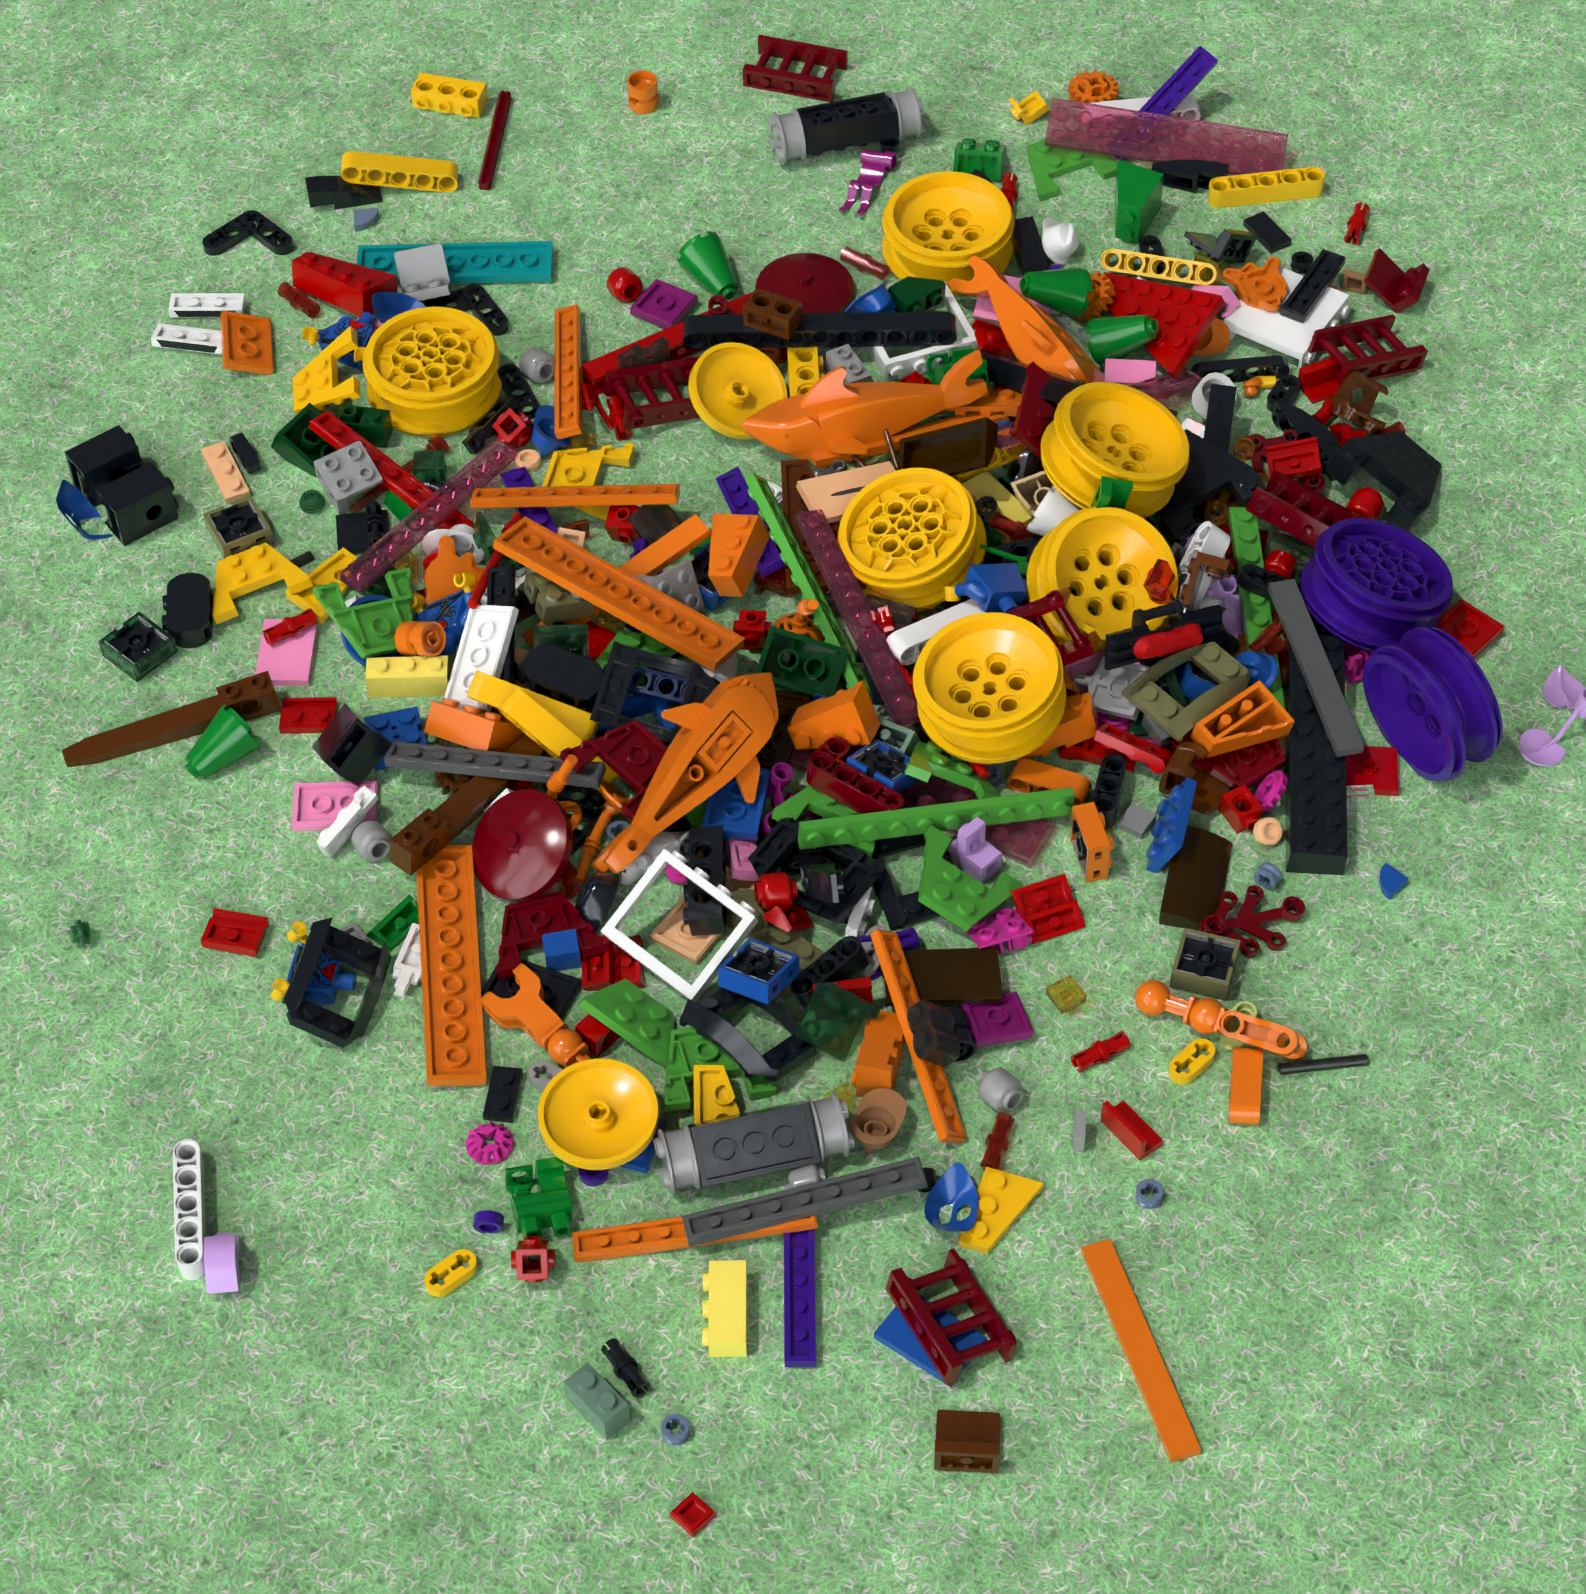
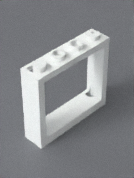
(916, 361)
(720, 893)

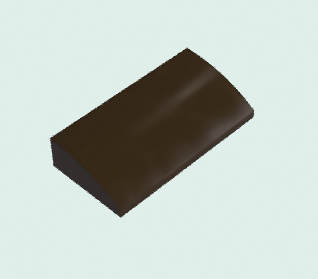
(951, 448)
(1195, 879)
(953, 975)

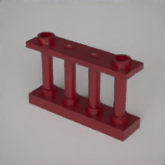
(792, 83)
(1377, 366)
(645, 379)
(1296, 508)
(1080, 646)
(934, 1336)

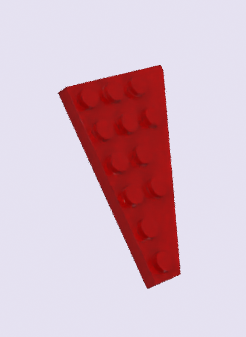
(1180, 314)

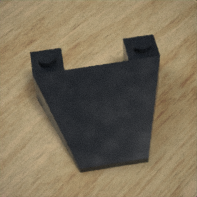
(1397, 465)
(1207, 475)

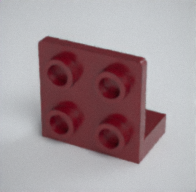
(1393, 285)

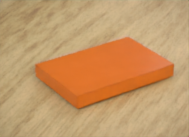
(246, 343)

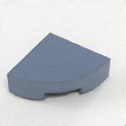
(364, 217)

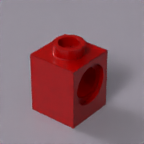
(1240, 809)
(596, 1035)

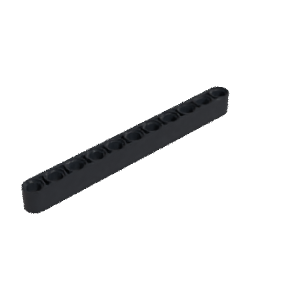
(827, 330)

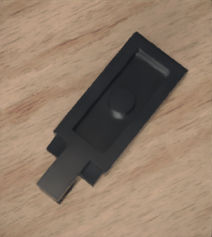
(483, 428)

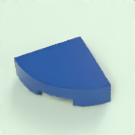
(1391, 881)

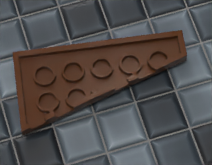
(791, 473)

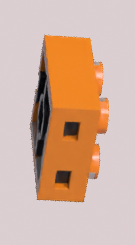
(1091, 842)

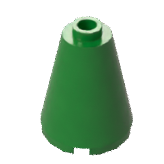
(708, 264)
(1059, 289)
(1119, 335)
(221, 744)

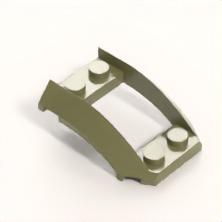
(1167, 712)

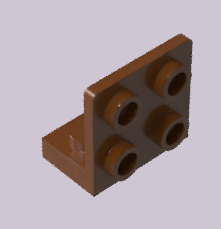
(1215, 567)
(967, 1441)

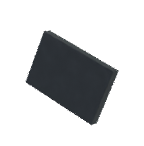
(558, 987)

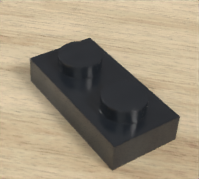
(503, 1094)

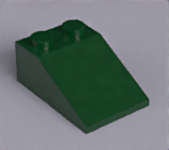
(299, 443)
(801, 663)

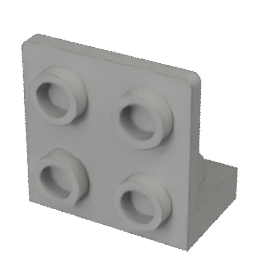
(423, 272)
(346, 474)
(679, 584)

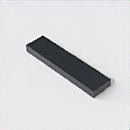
(1312, 286)

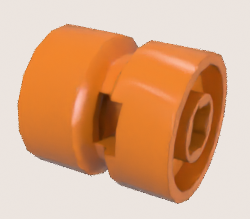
(642, 92)
(420, 638)

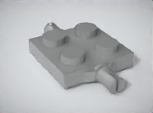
(1107, 688)

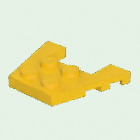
(319, 379)
(583, 468)
(251, 571)

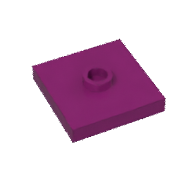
(663, 304)
(998, 1021)

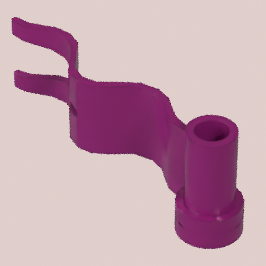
(870, 175)
(779, 778)

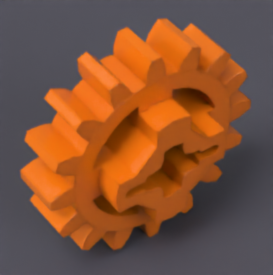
(1093, 87)
(1099, 297)

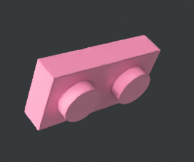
(738, 857)

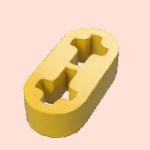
(1195, 1066)
(450, 1273)

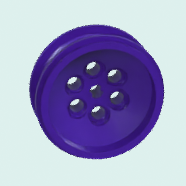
(1374, 583)
(1432, 703)

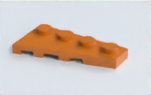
(991, 403)

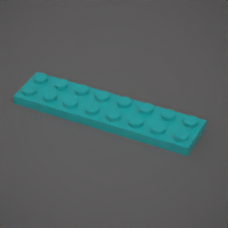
(475, 261)

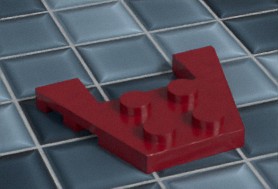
(1034, 412)
(629, 752)
(1242, 765)
(530, 919)

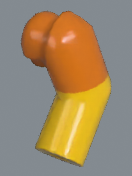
(1258, 382)

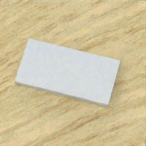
(481, 649)

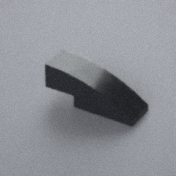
(1190, 174)
(336, 191)
(1028, 246)

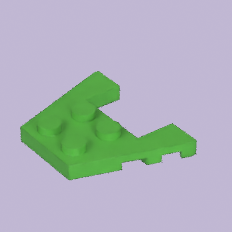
(1052, 162)
(373, 624)
(933, 760)
(820, 804)
(954, 892)
(691, 1049)

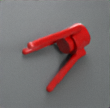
(589, 400)

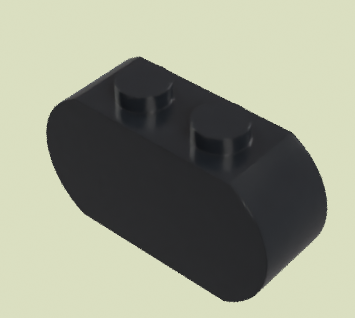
(188, 610)
(563, 675)

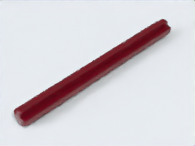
(494, 140)

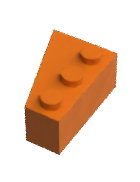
(735, 551)
(843, 715)
(1243, 722)
(1076, 725)
(471, 726)
(879, 1054)

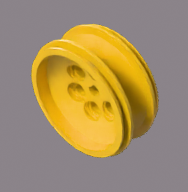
(942, 222)
(432, 370)
(1119, 436)
(912, 536)
(1130, 551)
(989, 688)

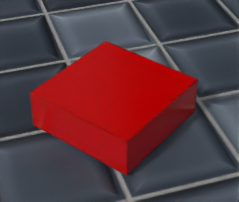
(692, 1514)

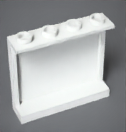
(1284, 333)

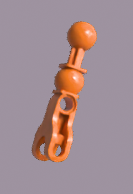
(1210, 1017)
(536, 1018)

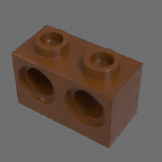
(772, 313)

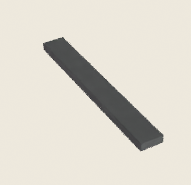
(1315, 668)
(487, 764)
(804, 1201)

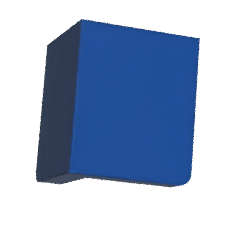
(561, 950)

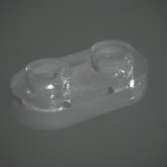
(1074, 330)

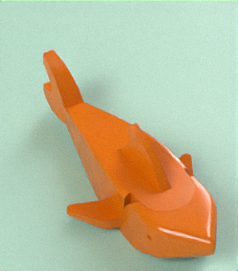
(1027, 327)
(853, 414)
(709, 750)

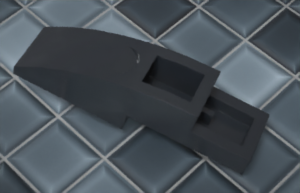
(1293, 418)
(821, 879)

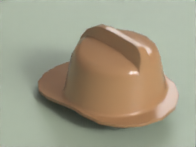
(878, 1118)

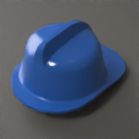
(873, 301)
(543, 432)
(1261, 667)

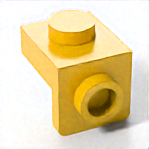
(1029, 108)

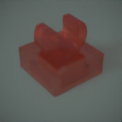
(1268, 640)

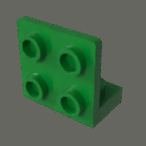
(983, 157)

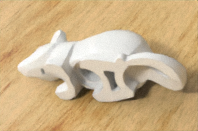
(642, 863)

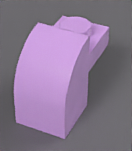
(974, 853)
(222, 1262)

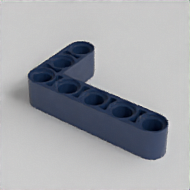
(655, 684)

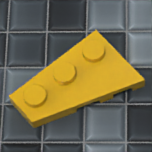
(325, 573)
(712, 1093)
(1000, 1202)

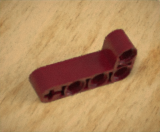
(845, 784)

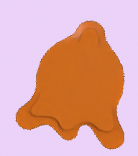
(1259, 286)
(441, 571)

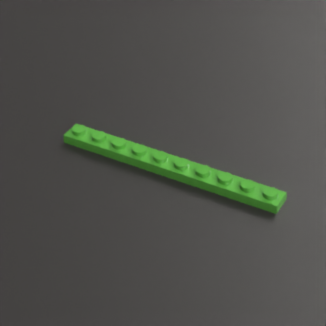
(803, 575)
(1254, 608)
(941, 816)

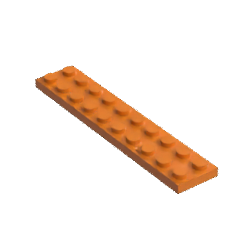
(619, 593)
(450, 970)

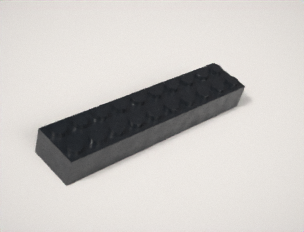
(1315, 776)

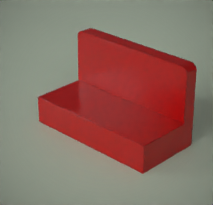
(1319, 379)
(1130, 1129)

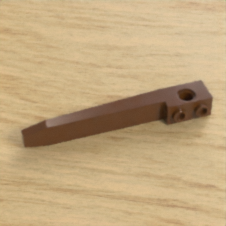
(248, 697)
(437, 828)

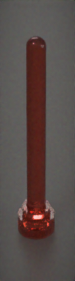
(435, 443)

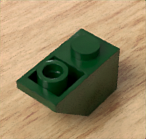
(917, 294)
(370, 423)

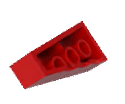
(341, 282)

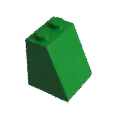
(1136, 200)

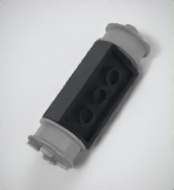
(845, 124)
(753, 1143)

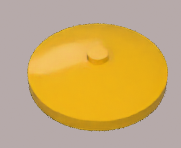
(733, 384)
(598, 1114)

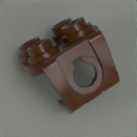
(1360, 411)
(1181, 765)

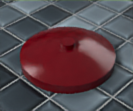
(809, 278)
(522, 845)

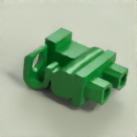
(955, 355)
(545, 1208)

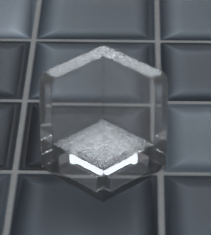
(1361, 806)

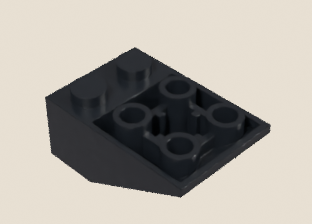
(351, 745)

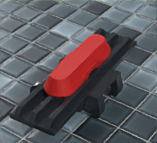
(1178, 633)

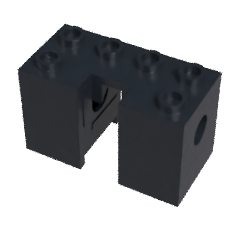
(114, 475)

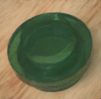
(312, 502)
(80, 933)

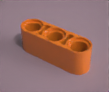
(1036, 776)
(1245, 1085)

